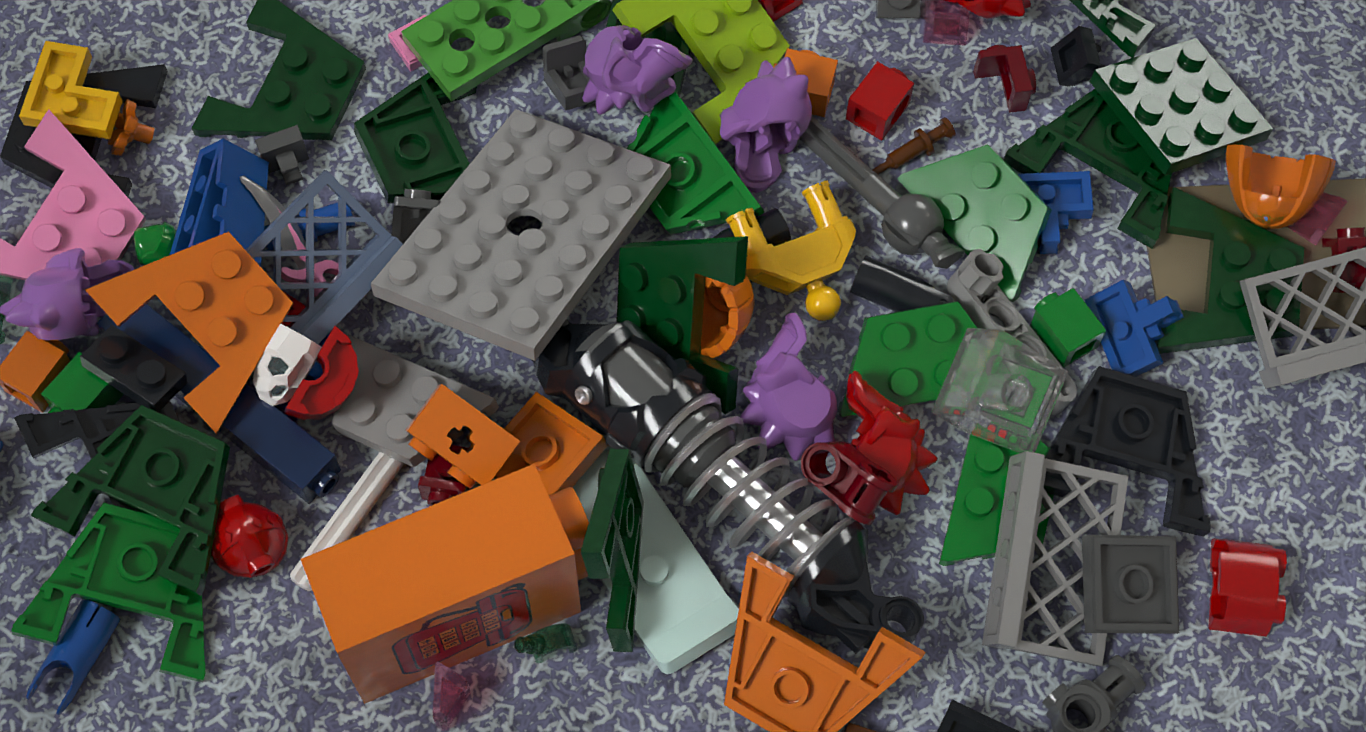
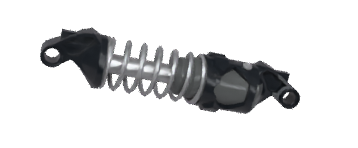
(676, 427)

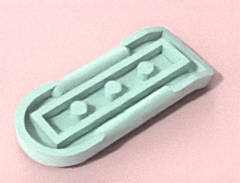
(678, 597)

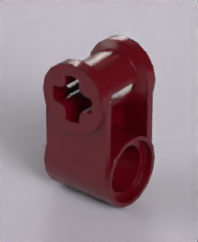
(856, 482)

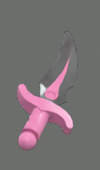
(290, 238)

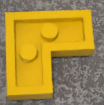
(60, 88)

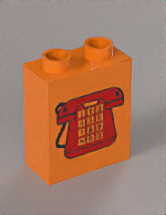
(451, 580)

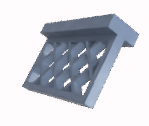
(352, 278)

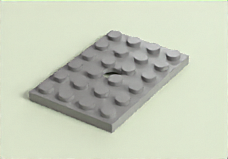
(522, 288)

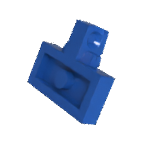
(1068, 197)
(1132, 327)

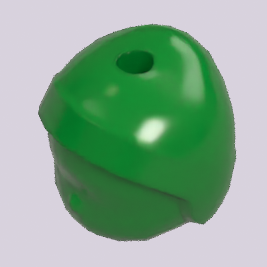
(153, 242)

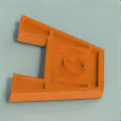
(220, 300)
(792, 681)

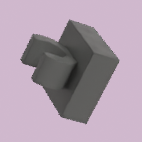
(284, 152)

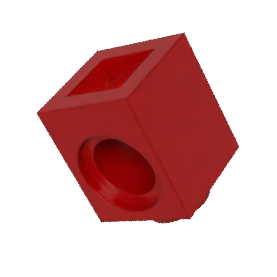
(879, 100)

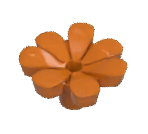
(129, 129)

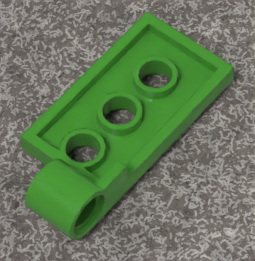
(493, 47)

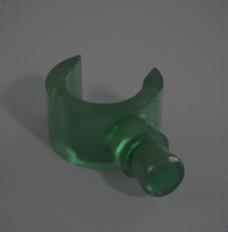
(546, 641)

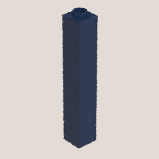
(252, 423)

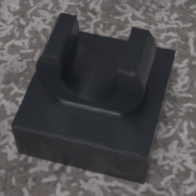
(1076, 56)

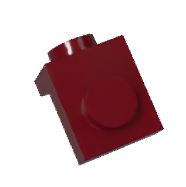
(1011, 66)

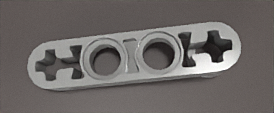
(977, 283)

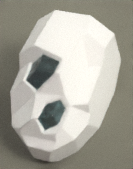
(284, 365)

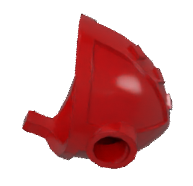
(248, 538)

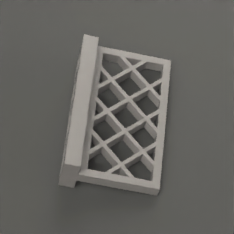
(1322, 357)
(1016, 549)

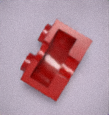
(328, 393)
(1246, 587)

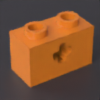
(489, 441)

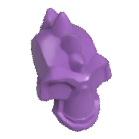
(630, 69)
(766, 121)
(56, 300)
(788, 398)

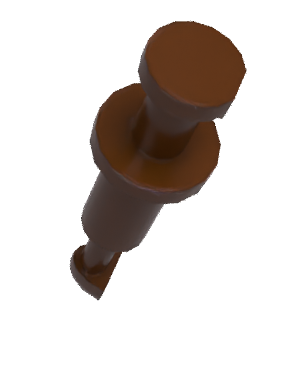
(921, 143)

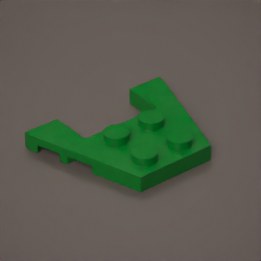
(118, 566)

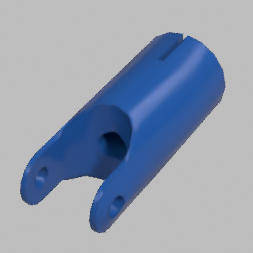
(78, 647)

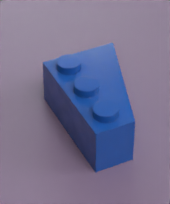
(219, 199)

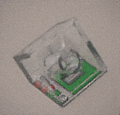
(1000, 390)

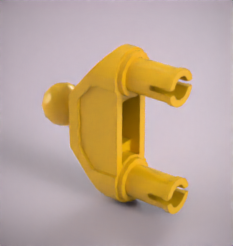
(804, 260)

